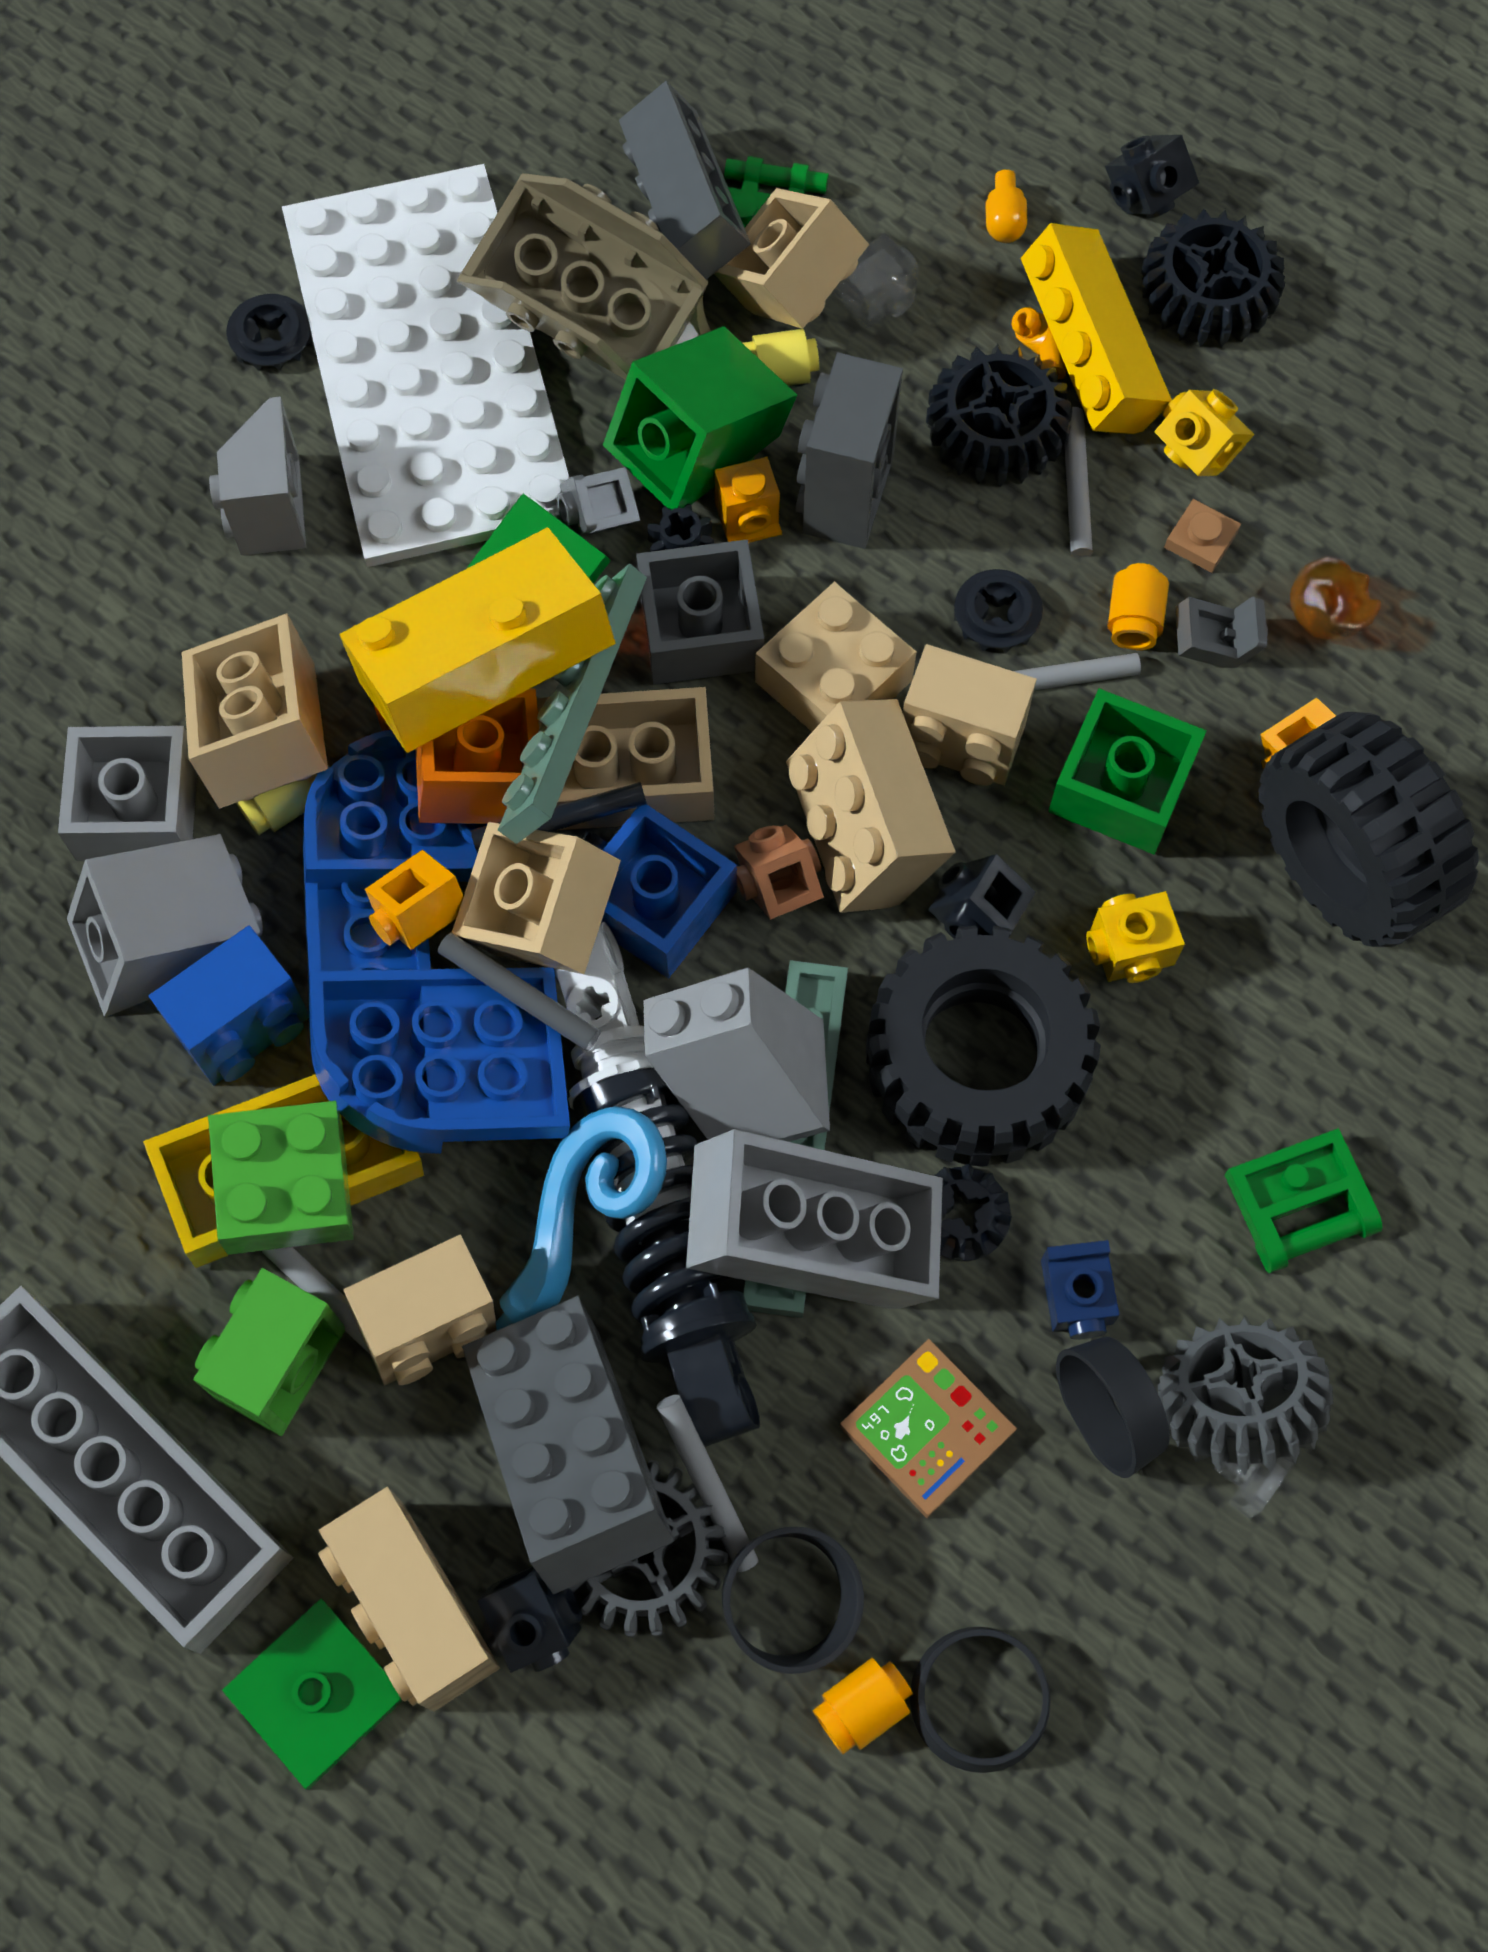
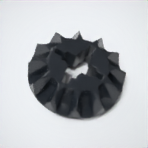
(268, 312)
(998, 588)
(990, 1221)

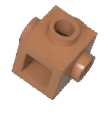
(778, 870)

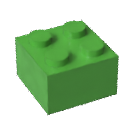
(280, 1177)
(269, 1351)

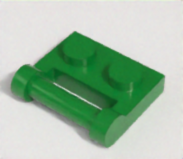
(1296, 1181)

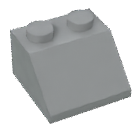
(261, 484)

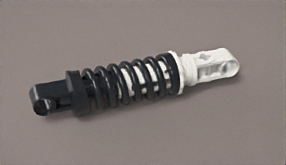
(694, 1322)

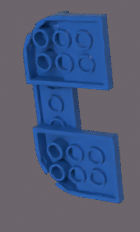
(393, 1042)

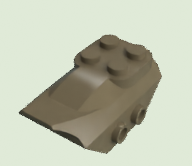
(586, 274)

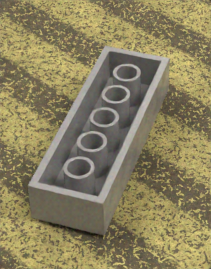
(125, 1481)

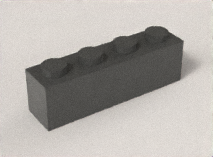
(683, 180)

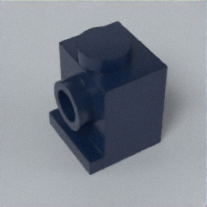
(1081, 1316)

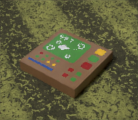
(927, 1428)

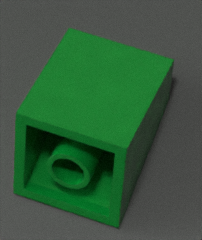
(695, 413)

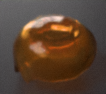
(1334, 583)

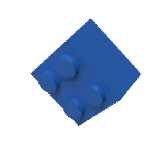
(664, 889)
(232, 1006)

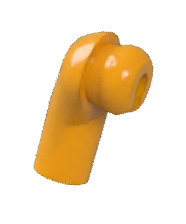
(1035, 334)

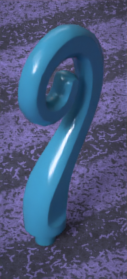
(549, 1266)

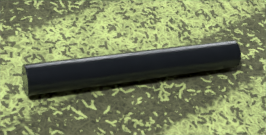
(585, 809)

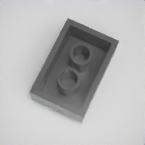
(848, 449)

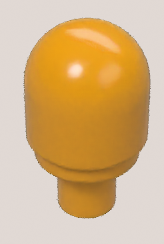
(1006, 209)

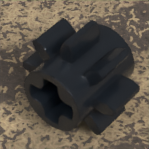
(680, 529)

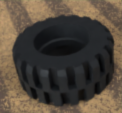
(1369, 828)
(995, 973)

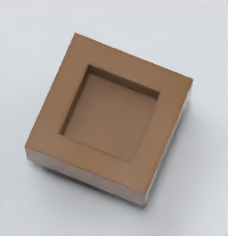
(1202, 535)

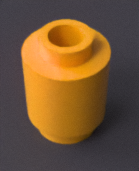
(1138, 606)
(863, 1705)

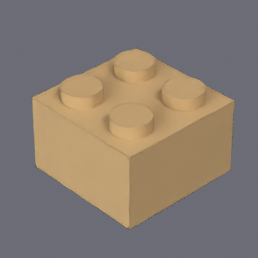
(794, 258)
(831, 656)
(967, 714)
(537, 898)
(422, 1311)

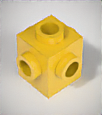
(1202, 431)
(1135, 937)

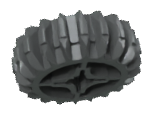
(1246, 1394)
(667, 1598)

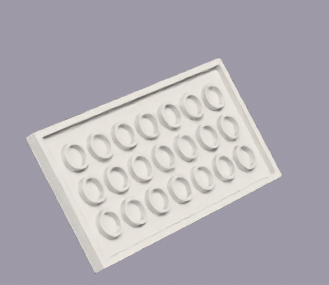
(421, 375)

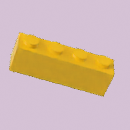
(1095, 329)

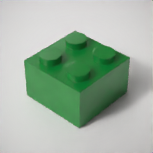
(1126, 771)

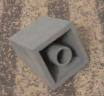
(155, 915)
(740, 1056)

